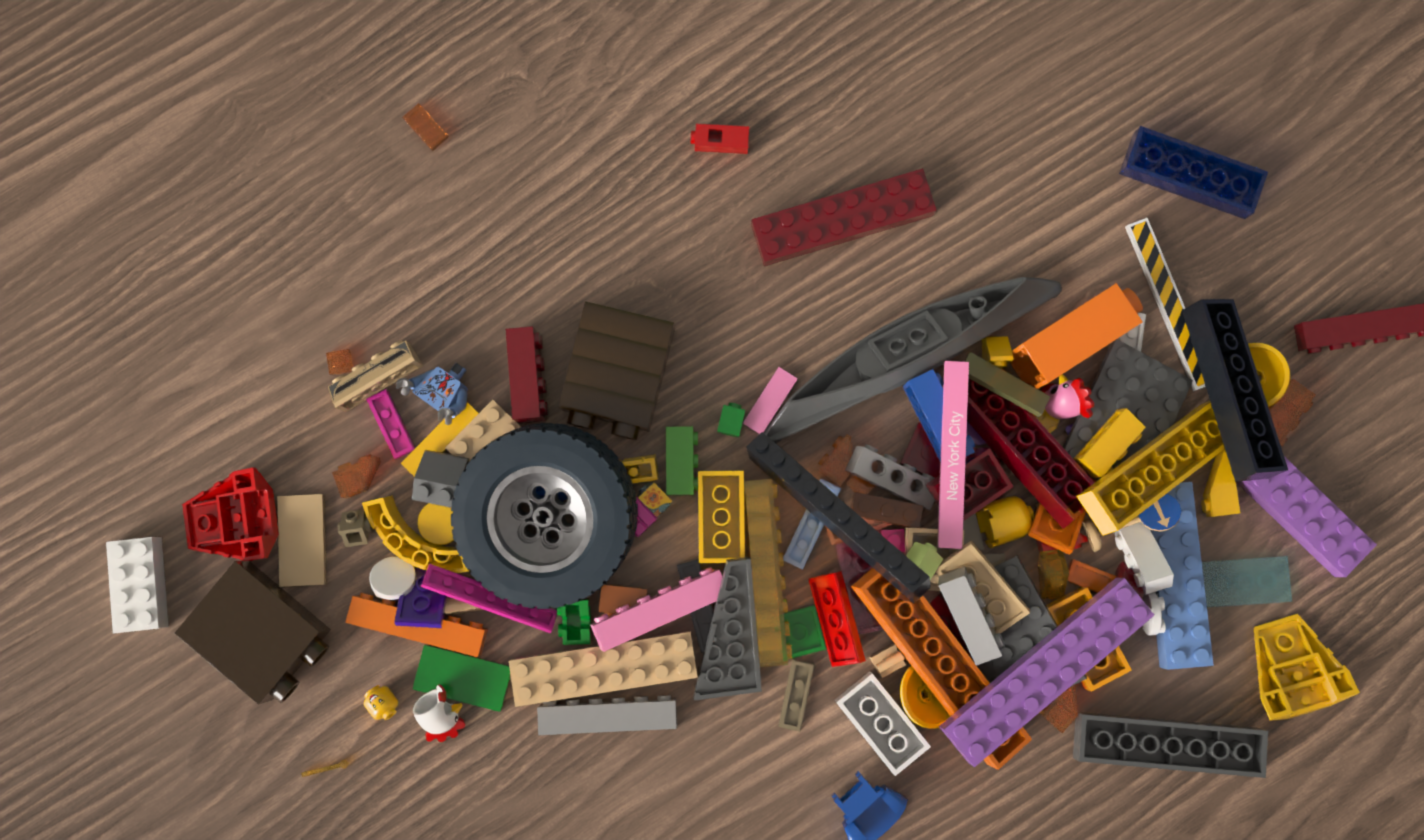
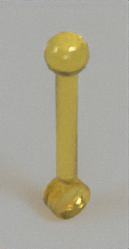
(343, 764)

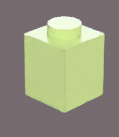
(925, 557)

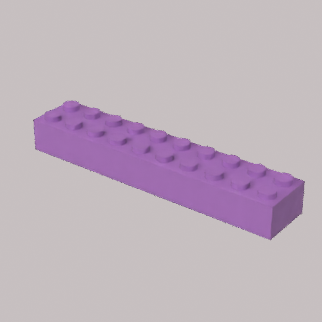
(1046, 671)

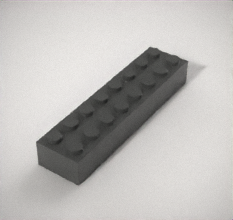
(1170, 744)

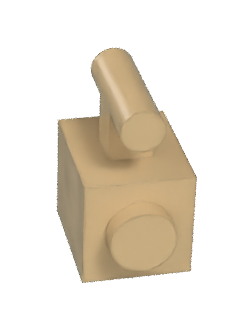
(888, 660)

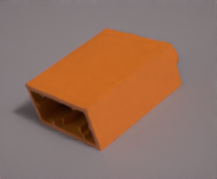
(1077, 336)

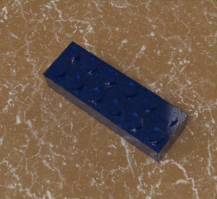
(1193, 172)

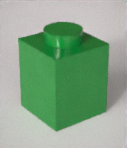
(731, 420)

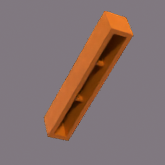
(381, 615)

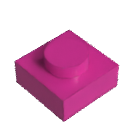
(895, 537)

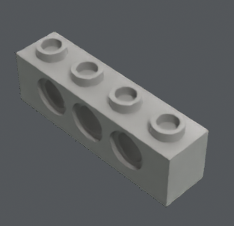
(861, 466)

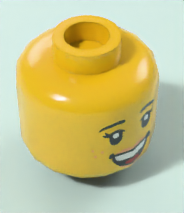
(381, 702)

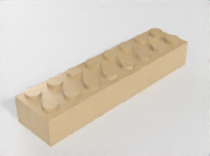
(594, 671)

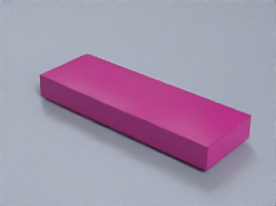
(391, 424)

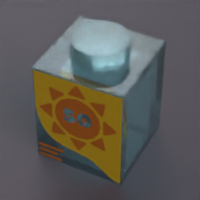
(654, 498)

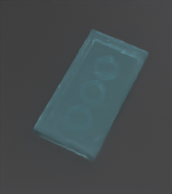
(1247, 581)

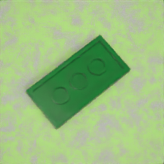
(463, 677)

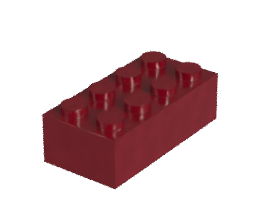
(525, 374)

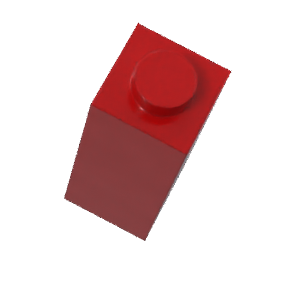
(720, 138)

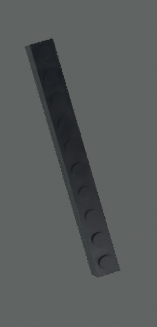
(839, 518)

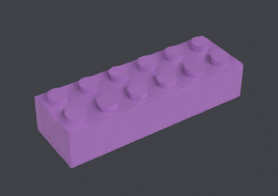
(1311, 519)

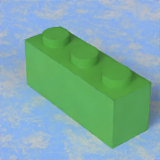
(681, 461)

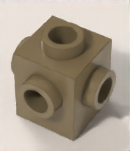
(354, 528)

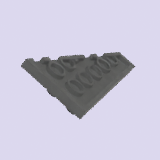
(731, 650)

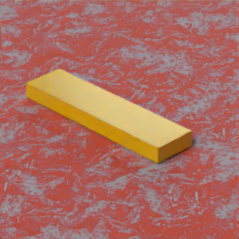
(439, 438)

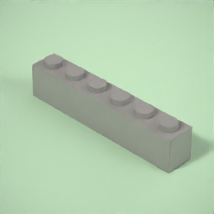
(607, 716)

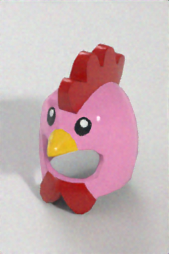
(1069, 399)

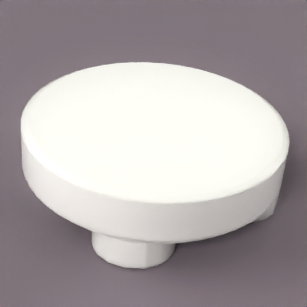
(392, 578)
(1156, 623)

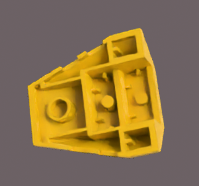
(1297, 670)

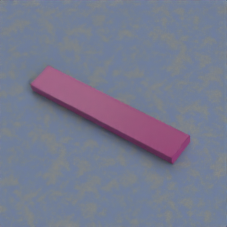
(475, 594)

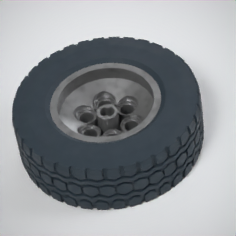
(494, 528)

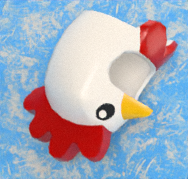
(437, 715)

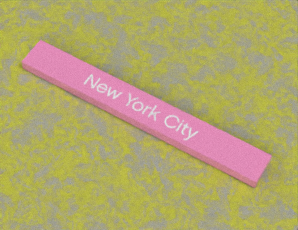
(953, 455)

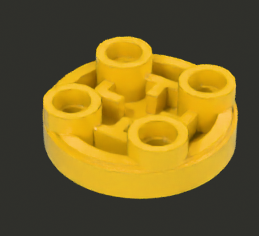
(435, 524)

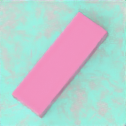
(770, 401)

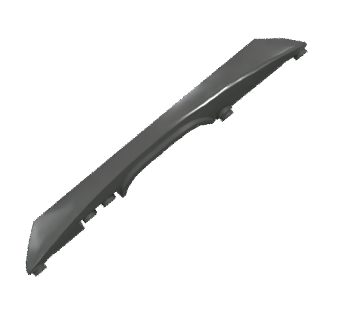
(909, 349)

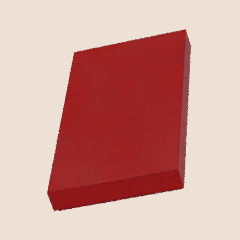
(836, 619)

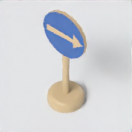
(1158, 517)

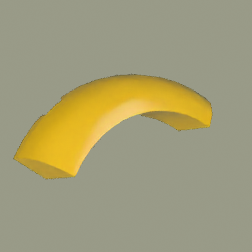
(405, 542)

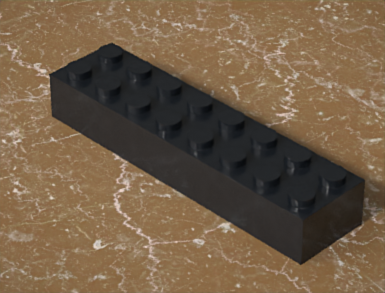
(1234, 390)

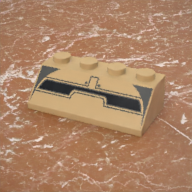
(374, 376)

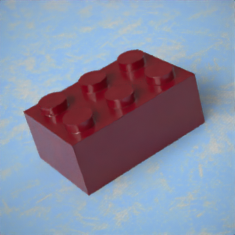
(983, 481)

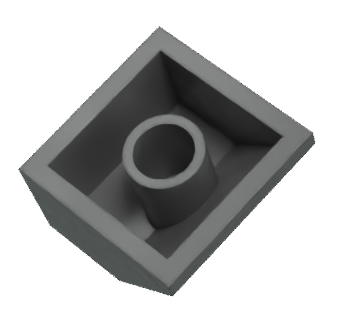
(437, 477)

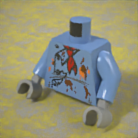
(439, 390)

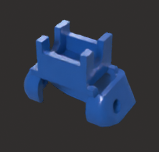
(869, 809)

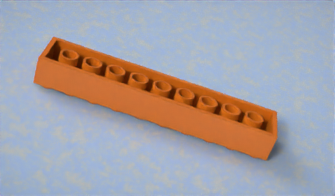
(931, 652)

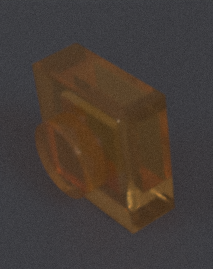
(339, 362)

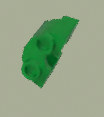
(575, 623)

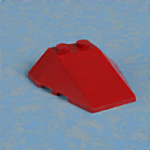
(233, 517)

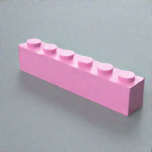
(657, 610)

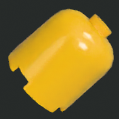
(1005, 520)

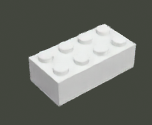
(137, 584)
(882, 723)

